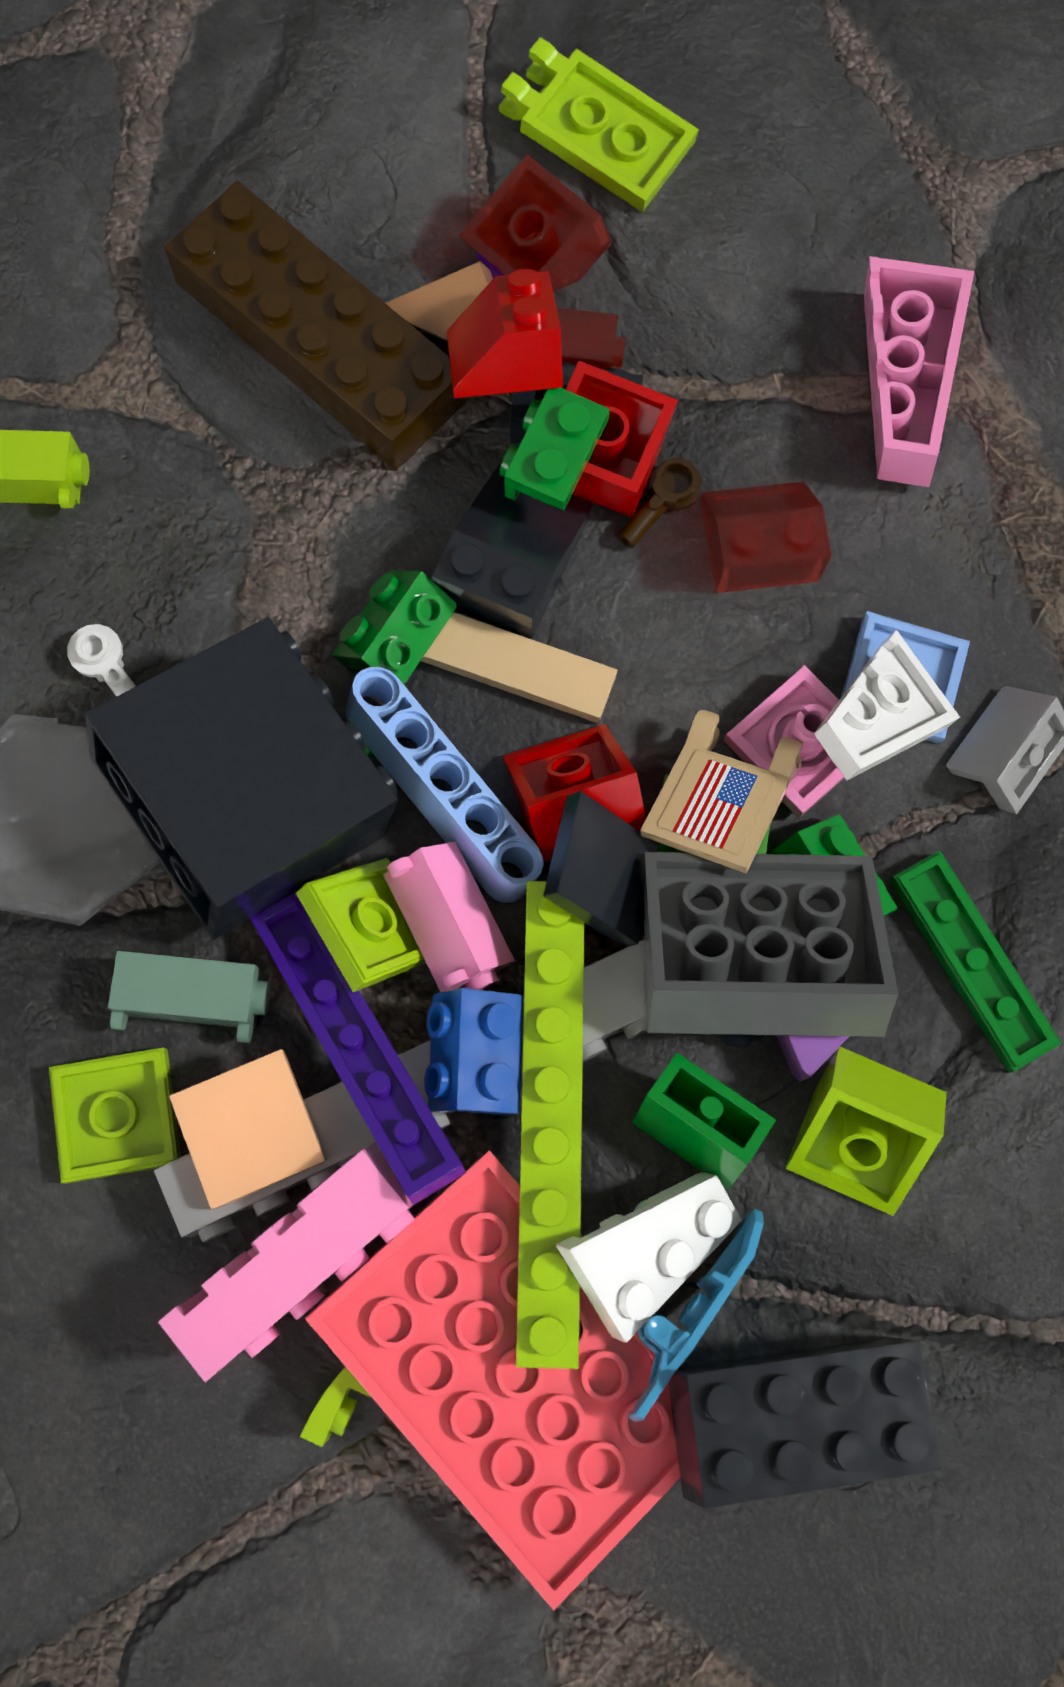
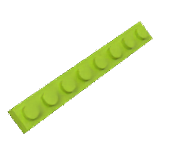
(550, 1134)

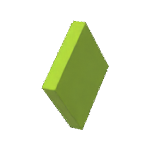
(361, 924)
(114, 1115)

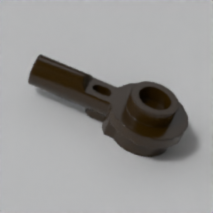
(672, 486)

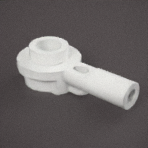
(98, 654)

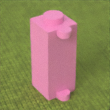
(449, 918)

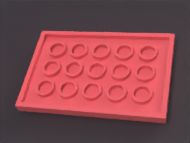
(526, 1450)

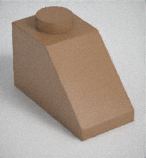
(442, 301)

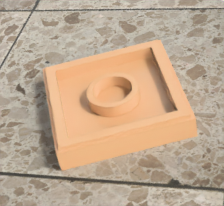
(247, 1129)

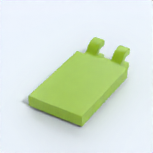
(598, 123)

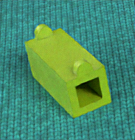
(41, 468)

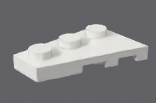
(884, 710)
(648, 1254)

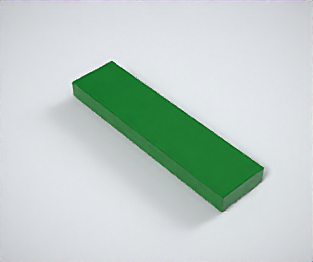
(975, 962)

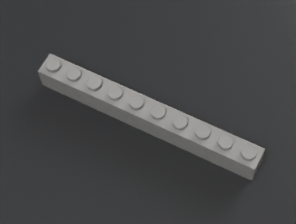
(610, 1005)

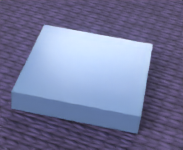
(939, 654)

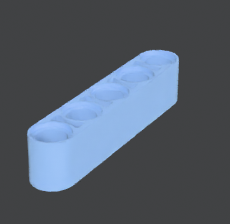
(441, 760)

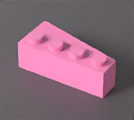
(913, 348)
(290, 1263)

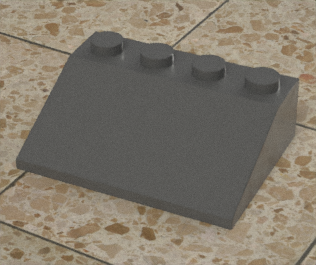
(766, 950)

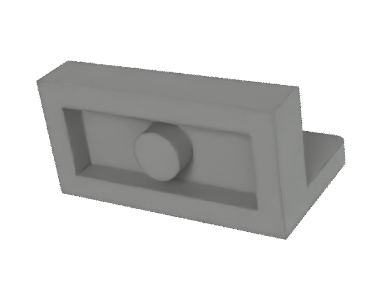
(1012, 745)

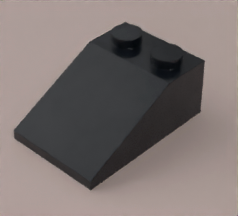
(509, 556)

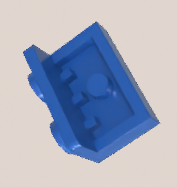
(474, 1052)

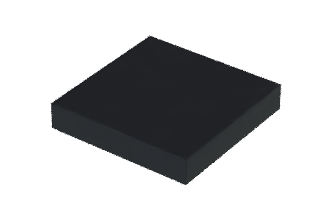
(599, 869)

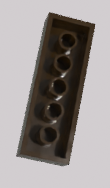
(315, 324)

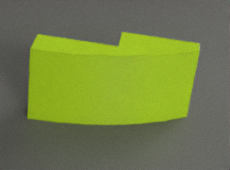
(333, 1409)

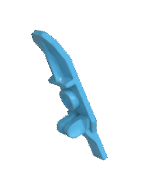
(674, 1345)

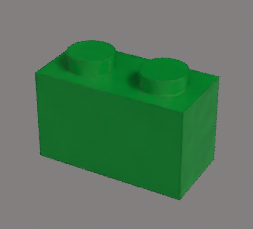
(703, 1120)

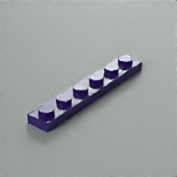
(359, 1052)

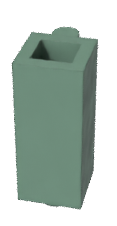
(187, 991)

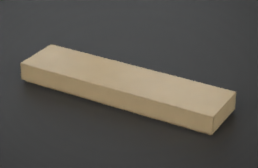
(522, 667)

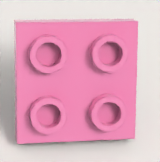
(796, 713)

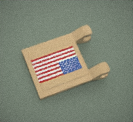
(717, 802)

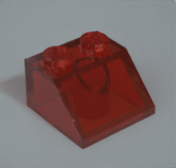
(538, 227)
(765, 536)

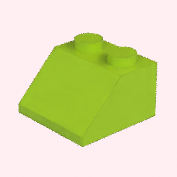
(868, 1131)

